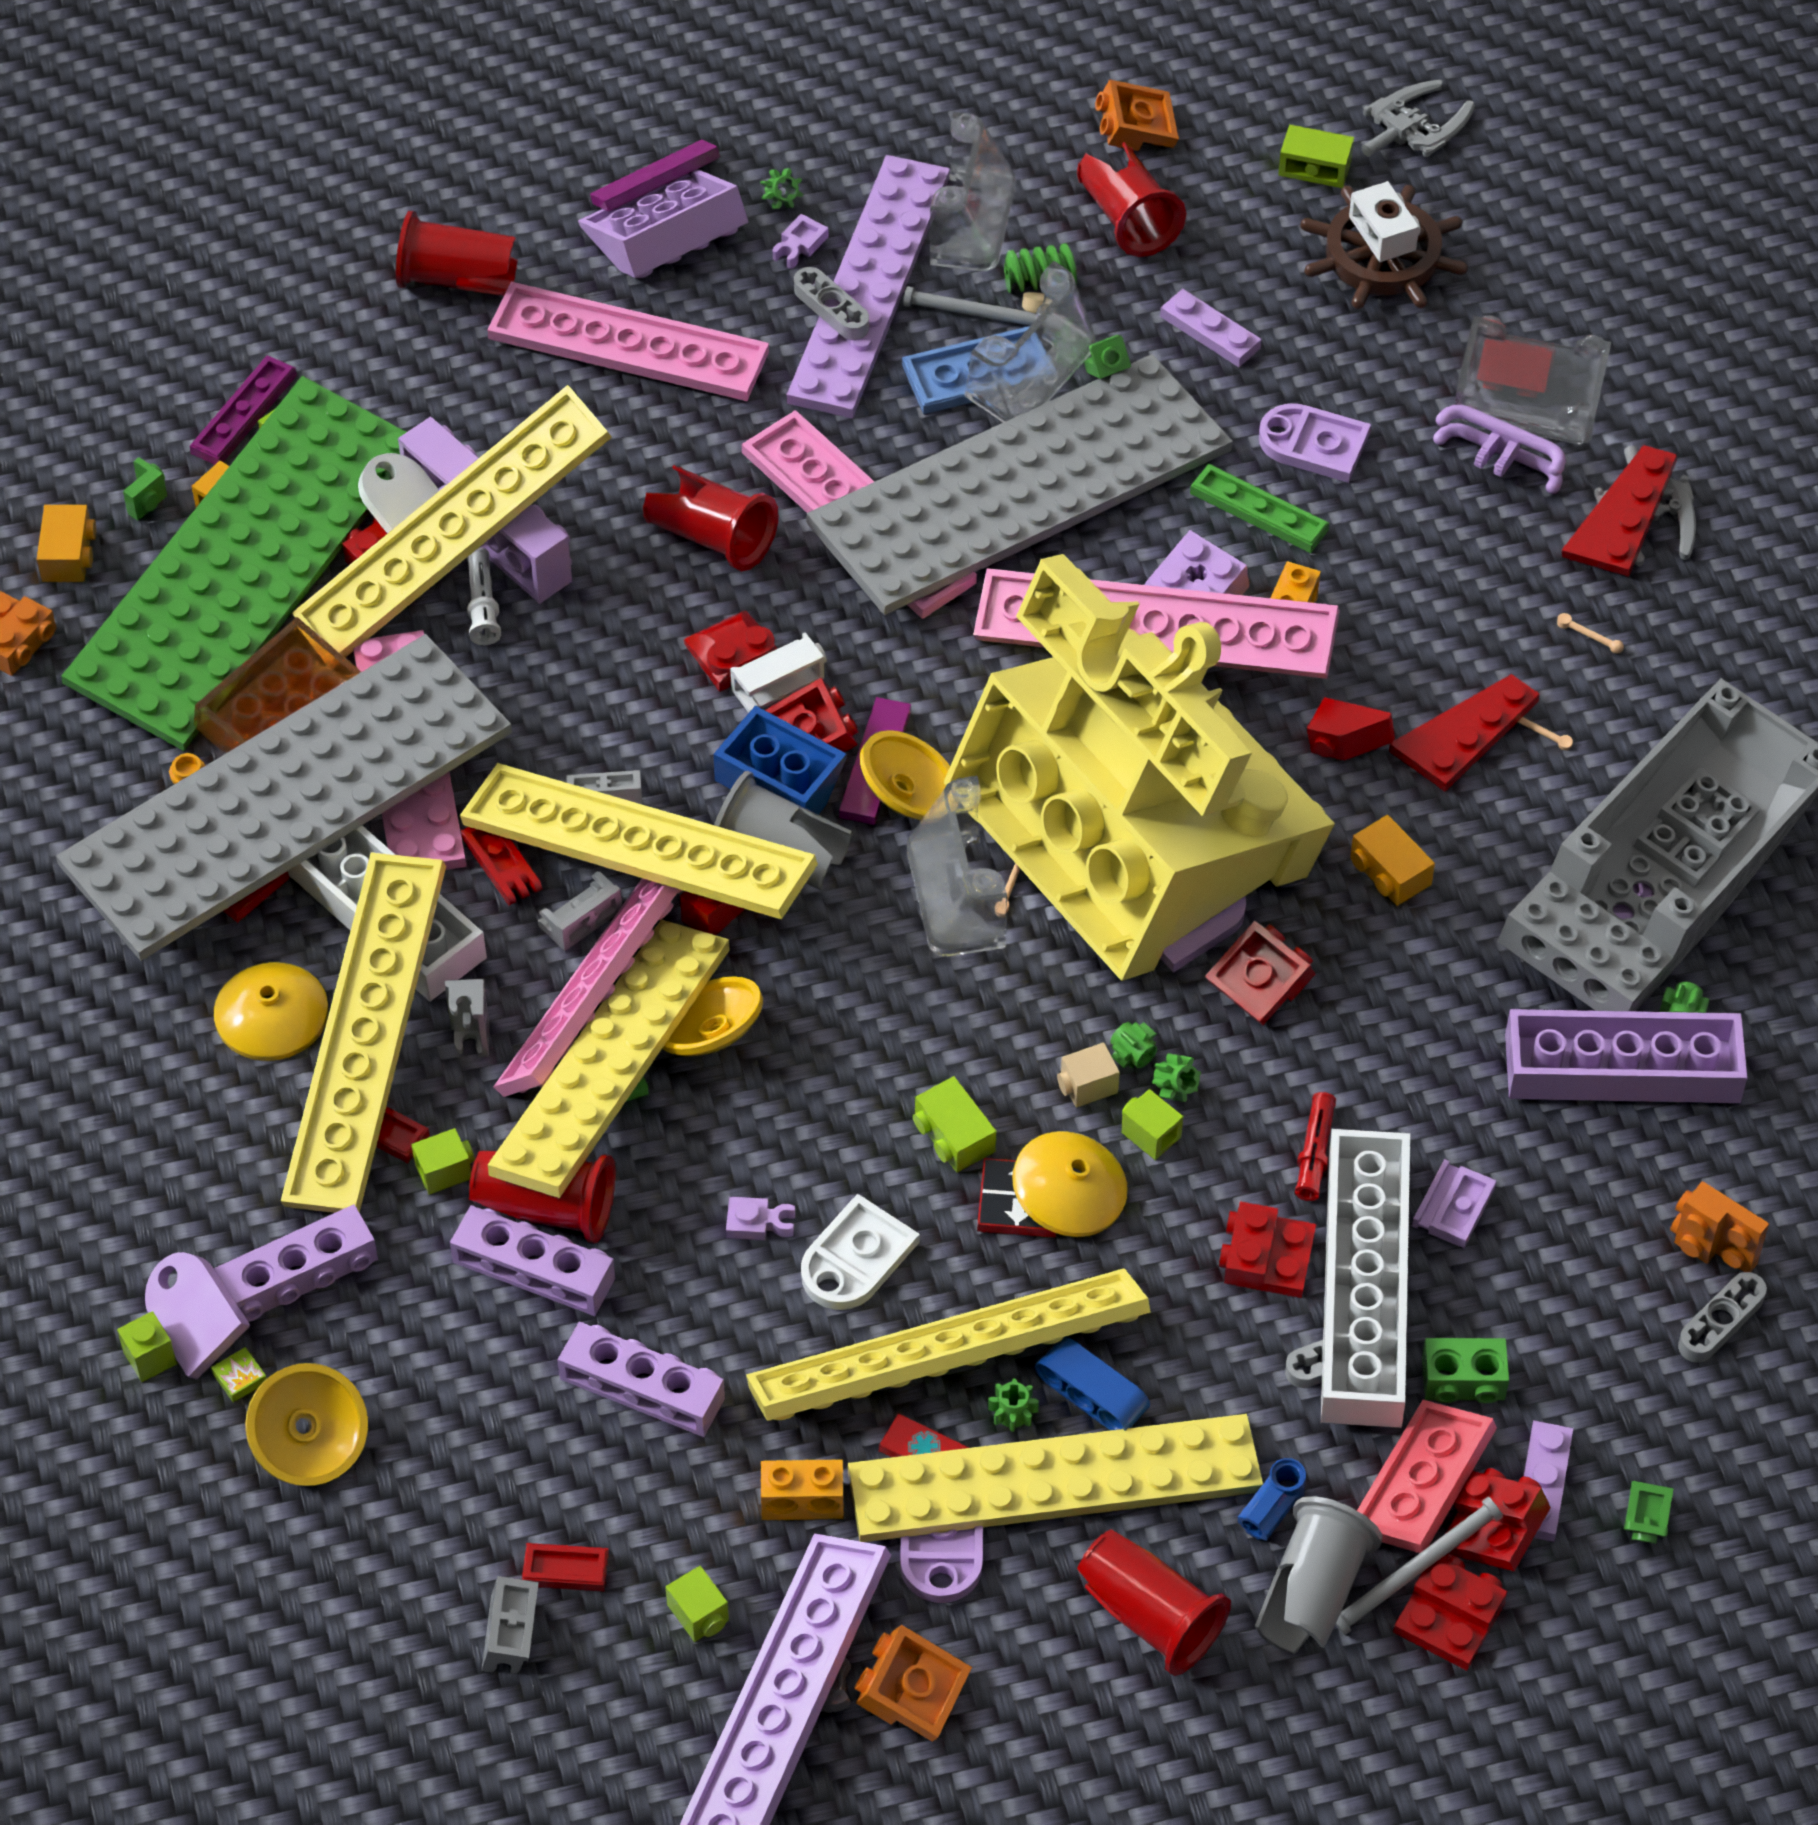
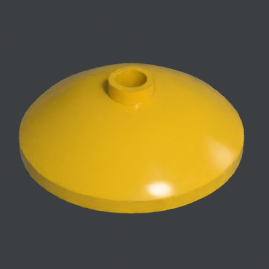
(903, 772)
(717, 1017)
(275, 1025)
(1063, 1198)
(334, 1417)

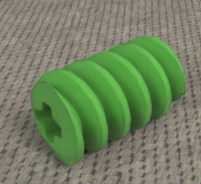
(1031, 268)

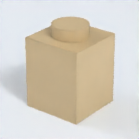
(1088, 1075)

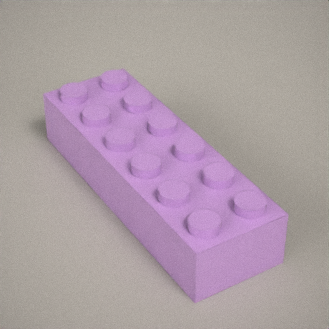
(528, 547)
(1625, 1056)

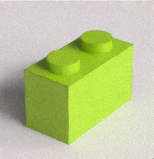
(1316, 156)
(954, 1124)

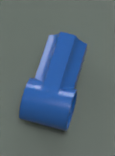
(1272, 1500)

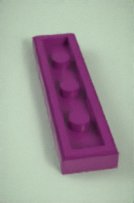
(655, 175)
(243, 410)
(859, 801)

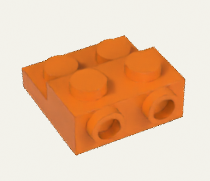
(1136, 115)
(22, 630)
(1718, 1225)
(912, 1682)

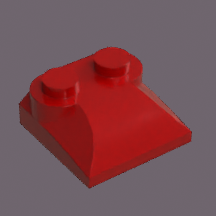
(728, 646)

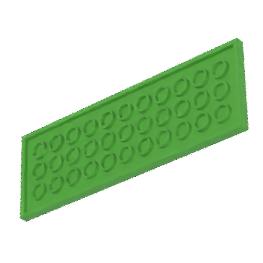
(236, 563)

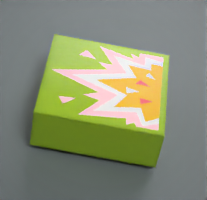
(238, 1374)

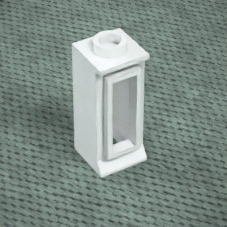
(778, 673)

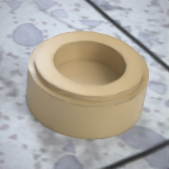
(1032, 301)

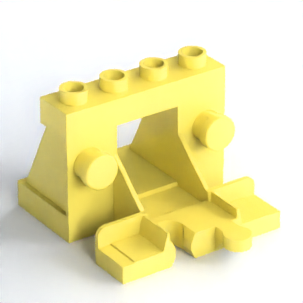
(1129, 777)

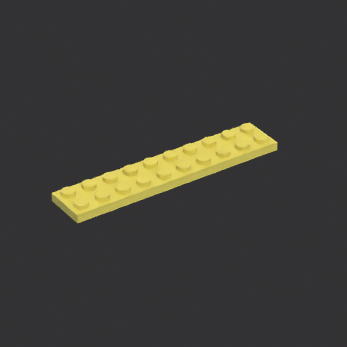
(454, 522)
(640, 840)
(364, 1033)
(608, 1059)
(947, 1344)
(1054, 1478)

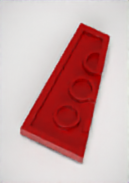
(1621, 519)
(1463, 734)

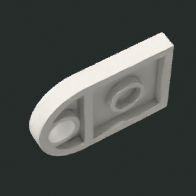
(395, 498)
(858, 1253)

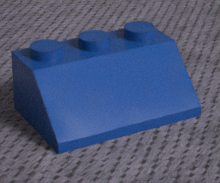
(781, 760)

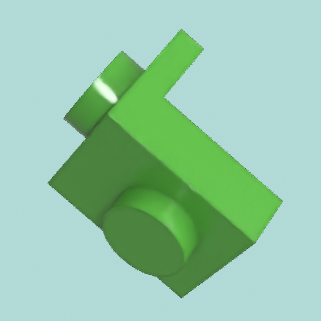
(1107, 357)
(146, 491)
(1648, 1511)

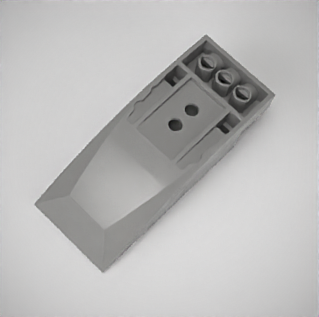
(1687, 825)

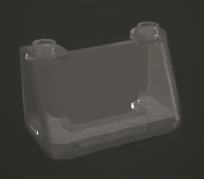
(972, 219)
(1023, 375)
(1533, 382)
(958, 906)

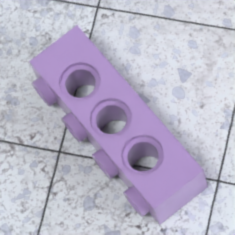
(304, 1248)
(543, 1276)
(653, 1395)

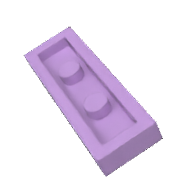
(1210, 327)
(1547, 1465)

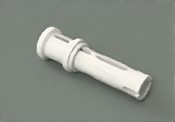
(482, 607)

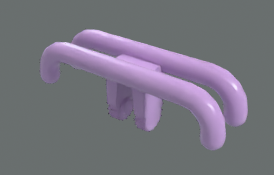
(1504, 440)

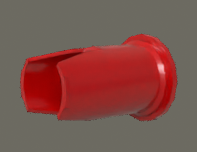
(1157, 212)
(454, 257)
(716, 518)
(582, 1206)
(1153, 1600)

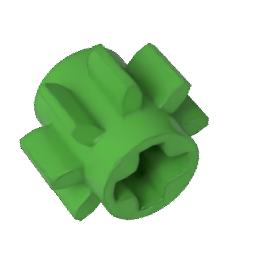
(788, 183)
(1684, 998)
(1133, 1045)
(1176, 1077)
(1015, 1394)

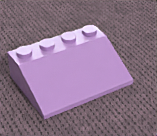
(667, 223)

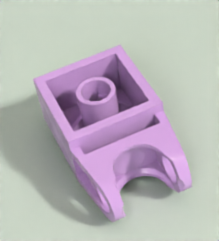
(1201, 567)

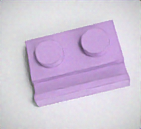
(1454, 1203)

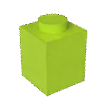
(1151, 1124)
(443, 1160)
(147, 1346)
(697, 1604)

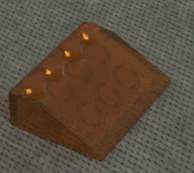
(271, 686)

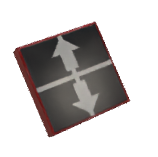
(999, 1205)

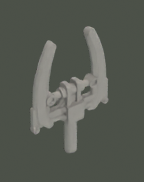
(1408, 121)
(1680, 505)

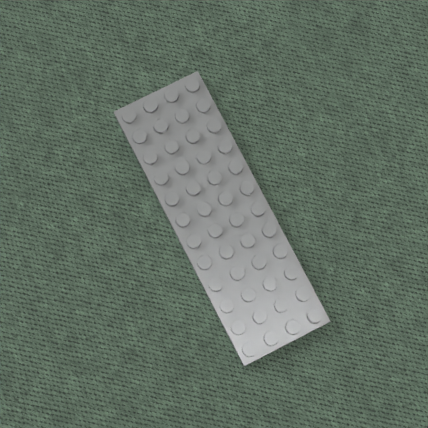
(1017, 483)
(282, 796)

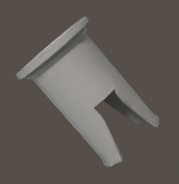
(775, 819)
(1316, 1572)

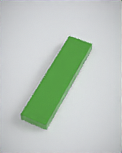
(1259, 508)

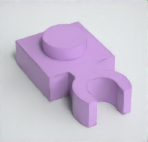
(800, 237)
(752, 1218)

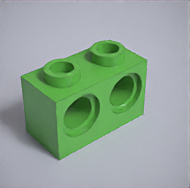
(1464, 1359)

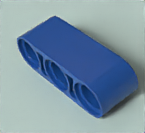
(1092, 1385)

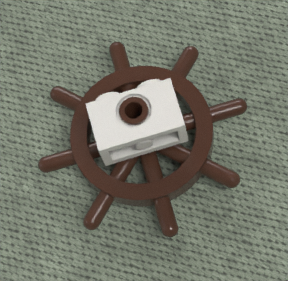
(1388, 232)

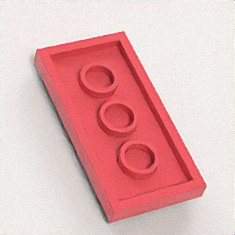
(1426, 1474)

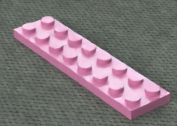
(628, 341)
(817, 473)
(428, 819)
(587, 987)

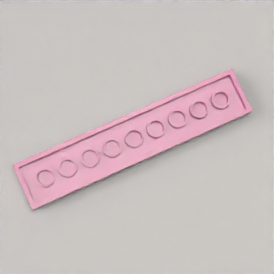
(1252, 630)

